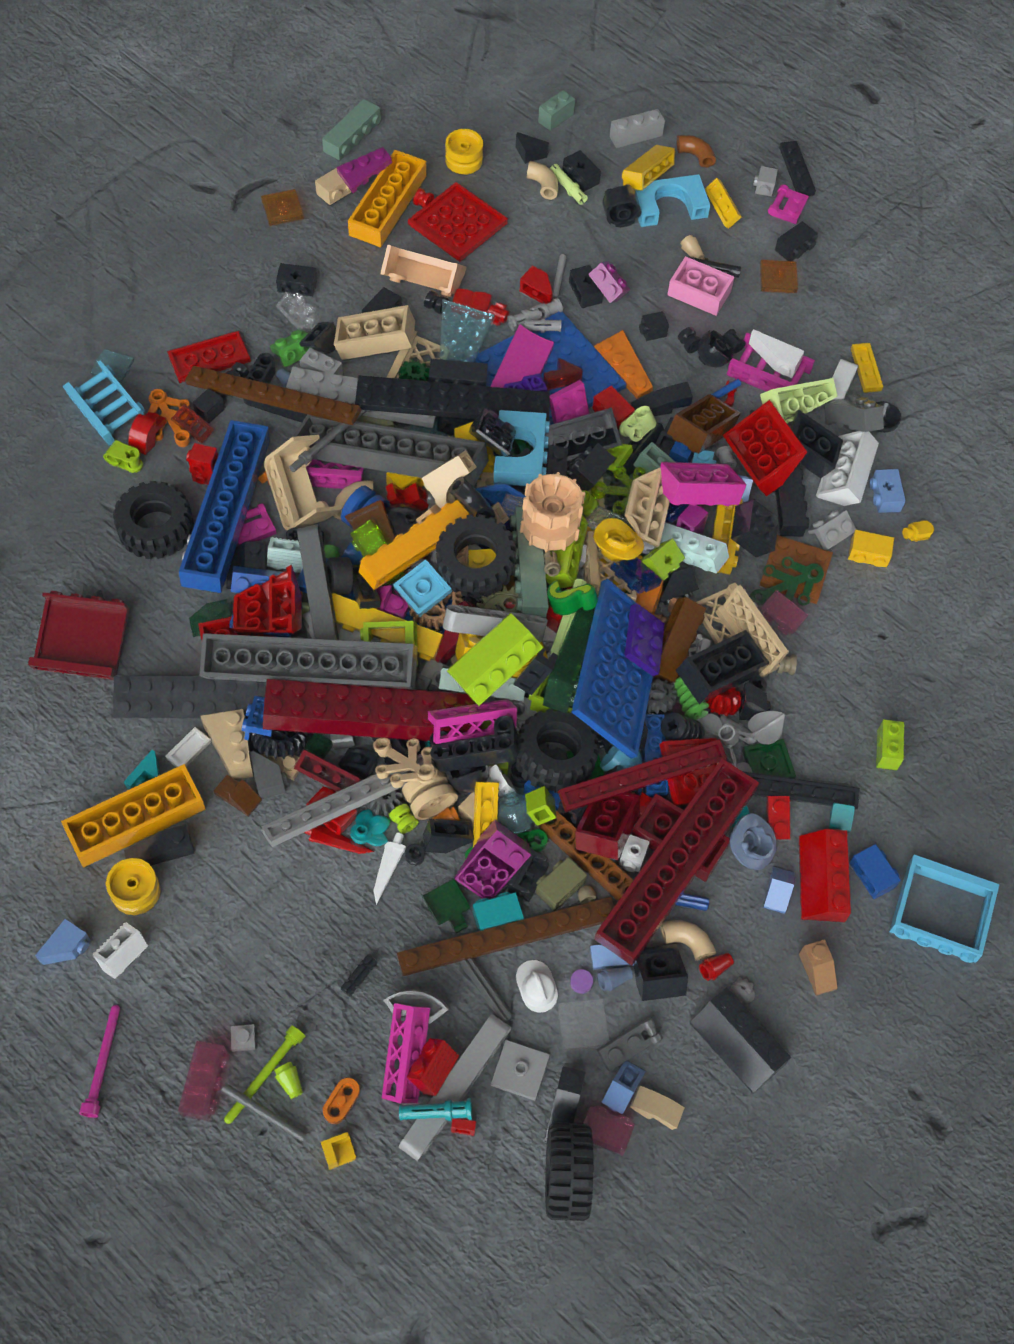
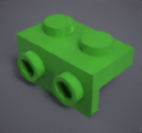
(289, 348)

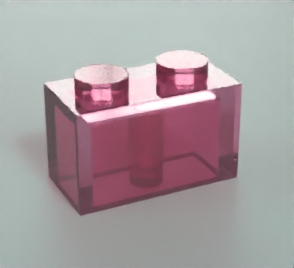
(783, 612)
(609, 1130)

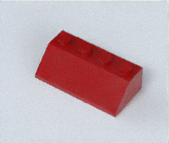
(824, 876)

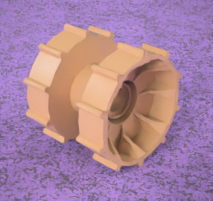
(552, 512)

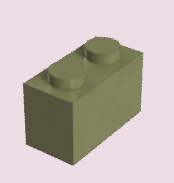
(560, 883)

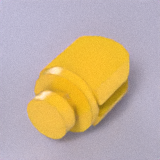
(918, 531)

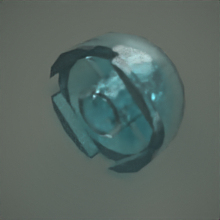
(513, 812)

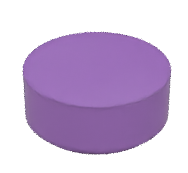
(581, 981)

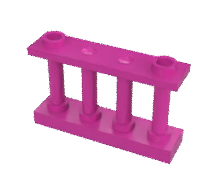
(760, 378)

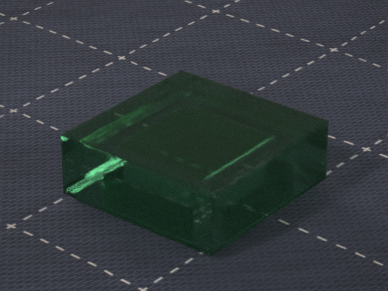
(319, 745)

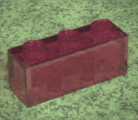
(203, 1081)

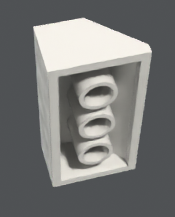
(848, 480)

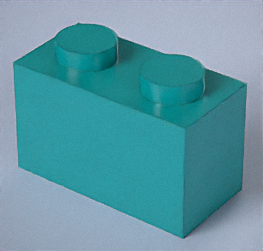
(497, 911)

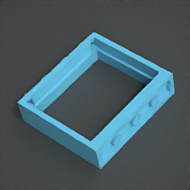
(956, 879)

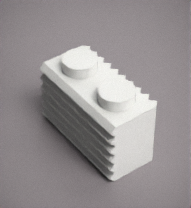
(120, 950)

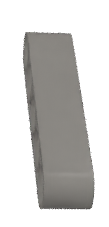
(481, 621)

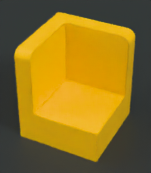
(338, 1150)

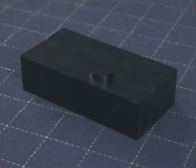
(722, 666)

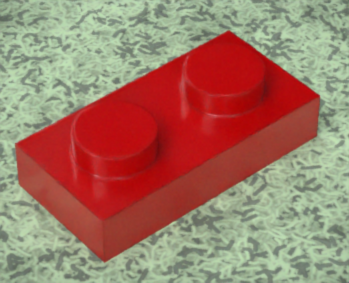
(779, 816)

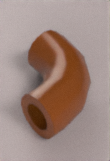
(697, 147)

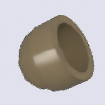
(586, 894)

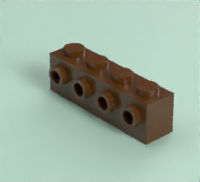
(678, 636)

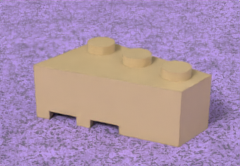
(229, 741)

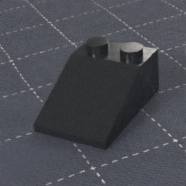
(820, 443)

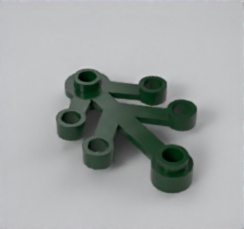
(790, 582)

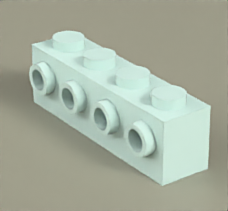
(696, 548)

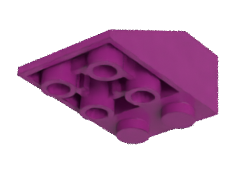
(493, 861)

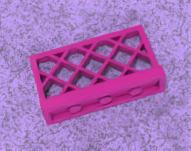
(333, 478)

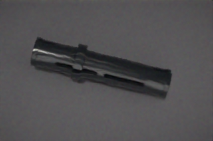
(726, 268)

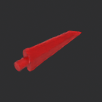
(324, 836)

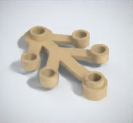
(423, 773)

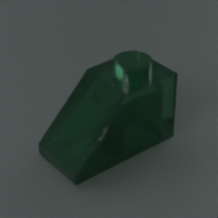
(209, 612)

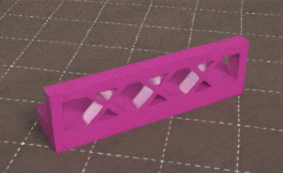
(468, 714)
(414, 1037)

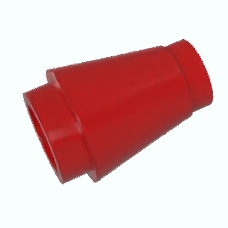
(715, 966)

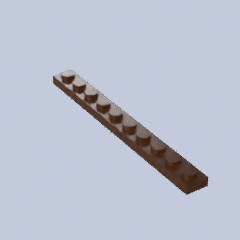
(274, 395)
(504, 937)

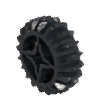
(280, 743)

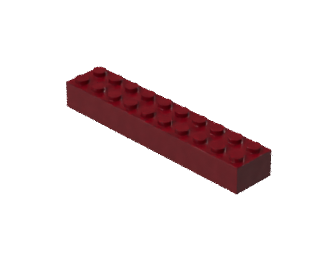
(356, 709)
(676, 862)

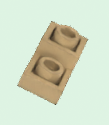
(657, 1106)

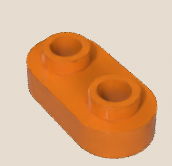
(340, 1101)

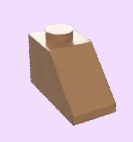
(819, 967)

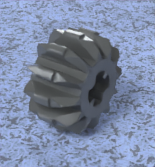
(393, 801)

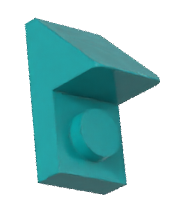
(145, 770)

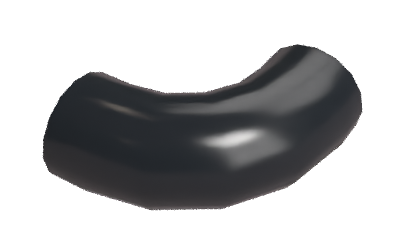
(471, 498)

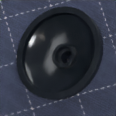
(403, 516)

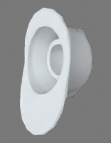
(536, 986)

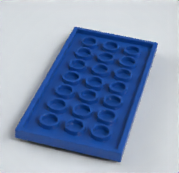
(611, 688)

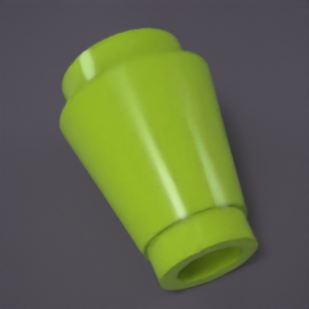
(289, 1079)

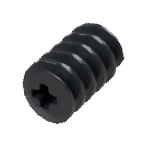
(681, 727)

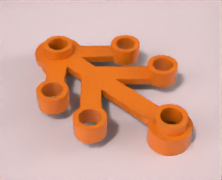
(159, 399)

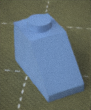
(64, 944)
(623, 1087)

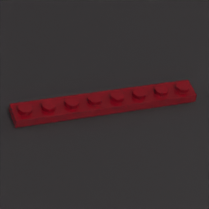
(641, 775)

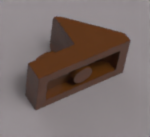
(238, 795)

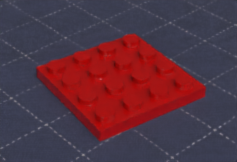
(457, 221)

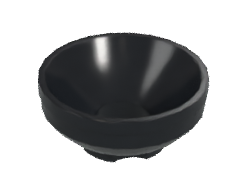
(891, 416)

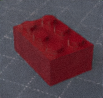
(608, 825)

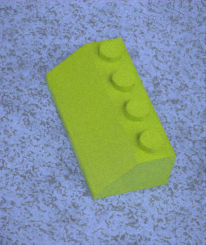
(494, 659)

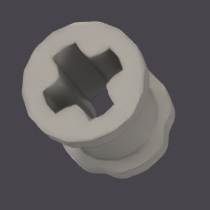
(725, 456)

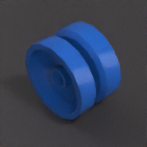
(360, 498)

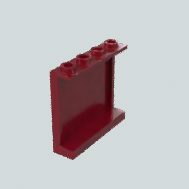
(80, 635)

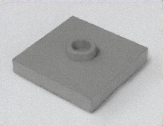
(520, 1070)

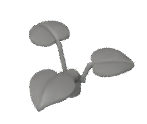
(764, 726)

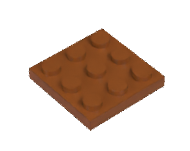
(801, 554)

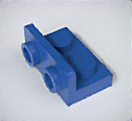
(254, 723)

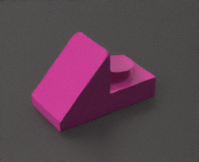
(392, 603)

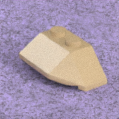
(648, 507)

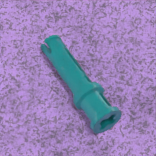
(447, 1110)

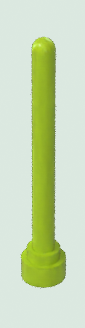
(291, 1039)

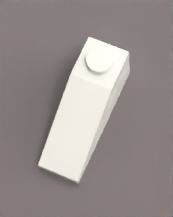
(778, 354)

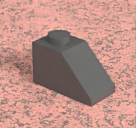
(267, 776)

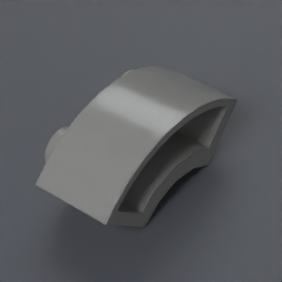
(418, 998)

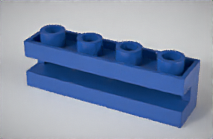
(652, 752)

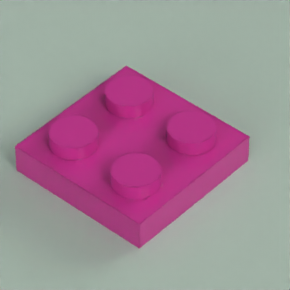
(569, 403)

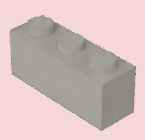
(637, 128)

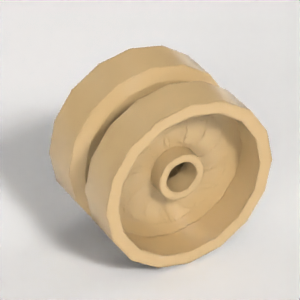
(431, 798)

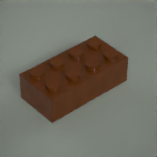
(703, 423)

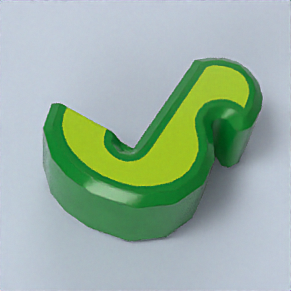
(571, 600)

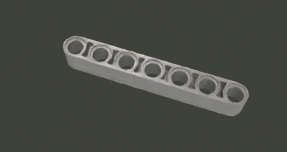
(457, 1084)

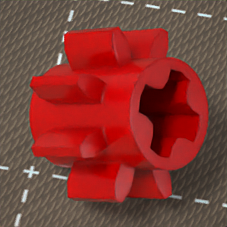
(499, 312)

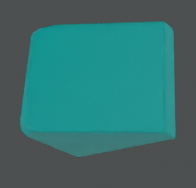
(841, 817)

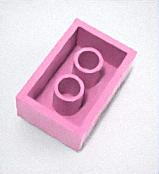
(700, 286)

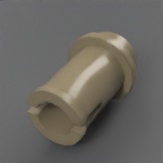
(551, 566)

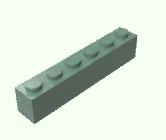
(529, 572)

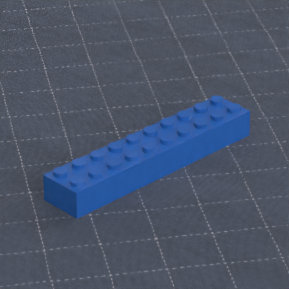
(224, 507)

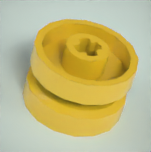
(464, 151)
(133, 886)

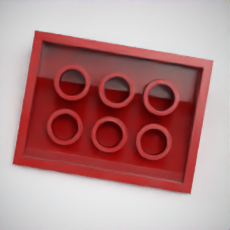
(766, 447)

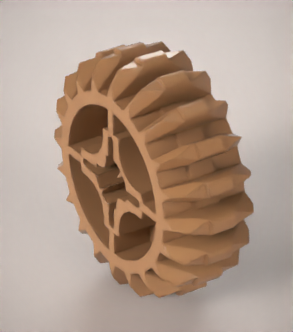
(436, 621)

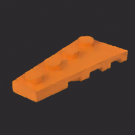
(623, 360)

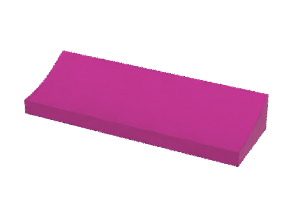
(524, 357)

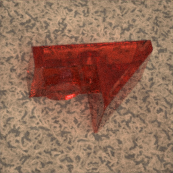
(564, 375)

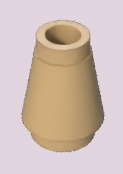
(692, 247)

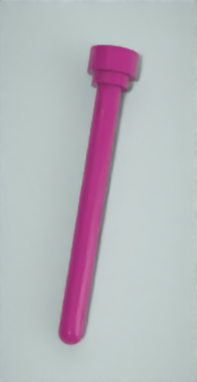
(91, 1106)

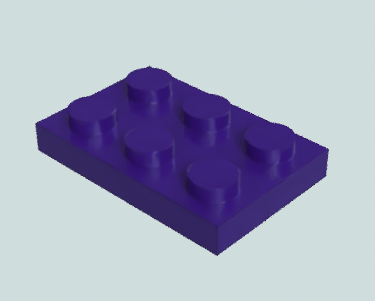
(644, 639)

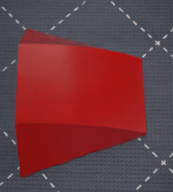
(269, 606)

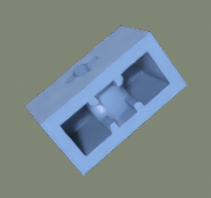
(887, 491)

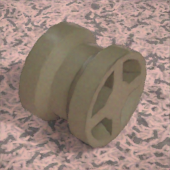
(788, 665)

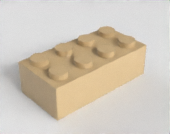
(374, 332)

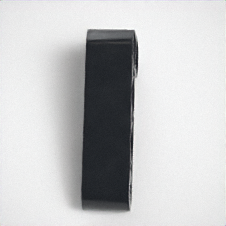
(479, 751)

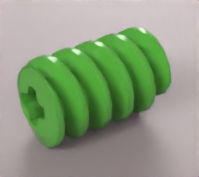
(689, 704)

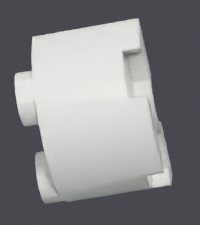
(505, 784)

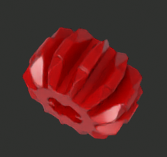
(726, 703)

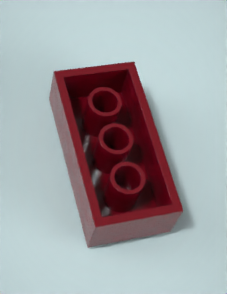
(658, 821)

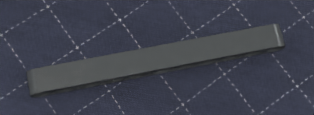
(320, 599)

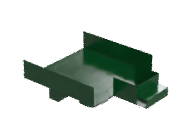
(447, 904)

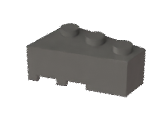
(856, 412)

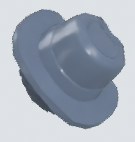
(753, 842)

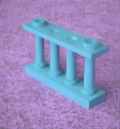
(96, 418)

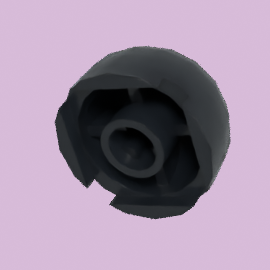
(713, 350)
(465, 779)

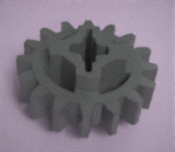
(661, 696)

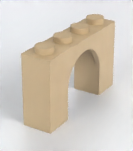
(441, 478)

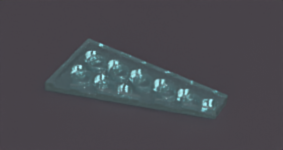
(463, 331)

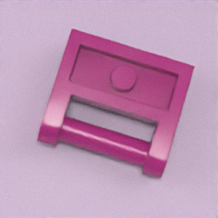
(793, 206)
(257, 529)

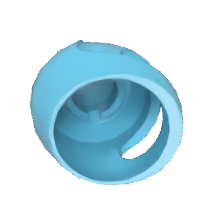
(618, 758)

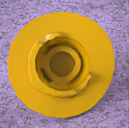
(617, 540)

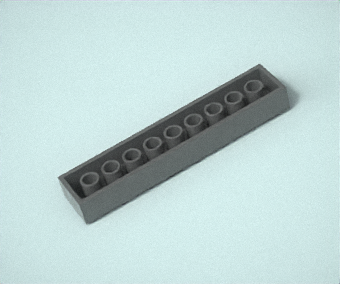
(392, 448)
(308, 660)

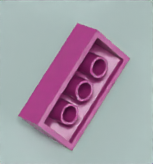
(701, 484)

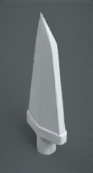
(391, 856)

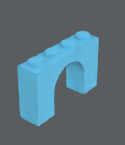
(686, 188)
(532, 429)

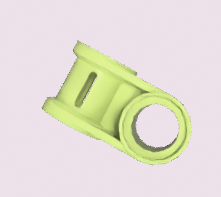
(640, 424)

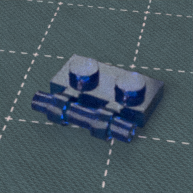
(636, 575)

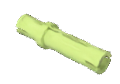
(572, 188)

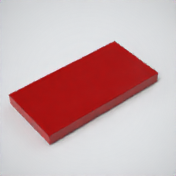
(212, 354)

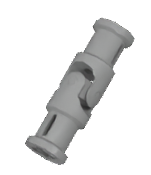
(536, 313)

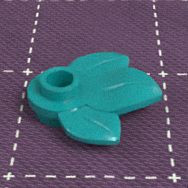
(372, 827)

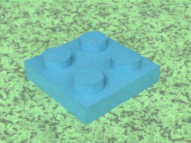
(422, 588)

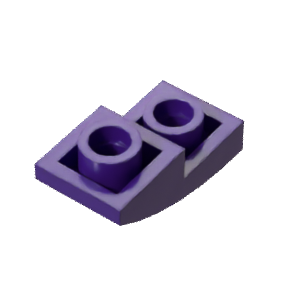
(531, 382)

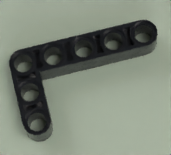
(263, 371)

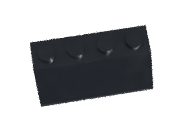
(585, 431)
(740, 1040)

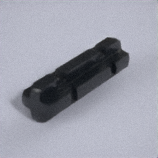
(358, 975)

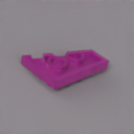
(360, 169)

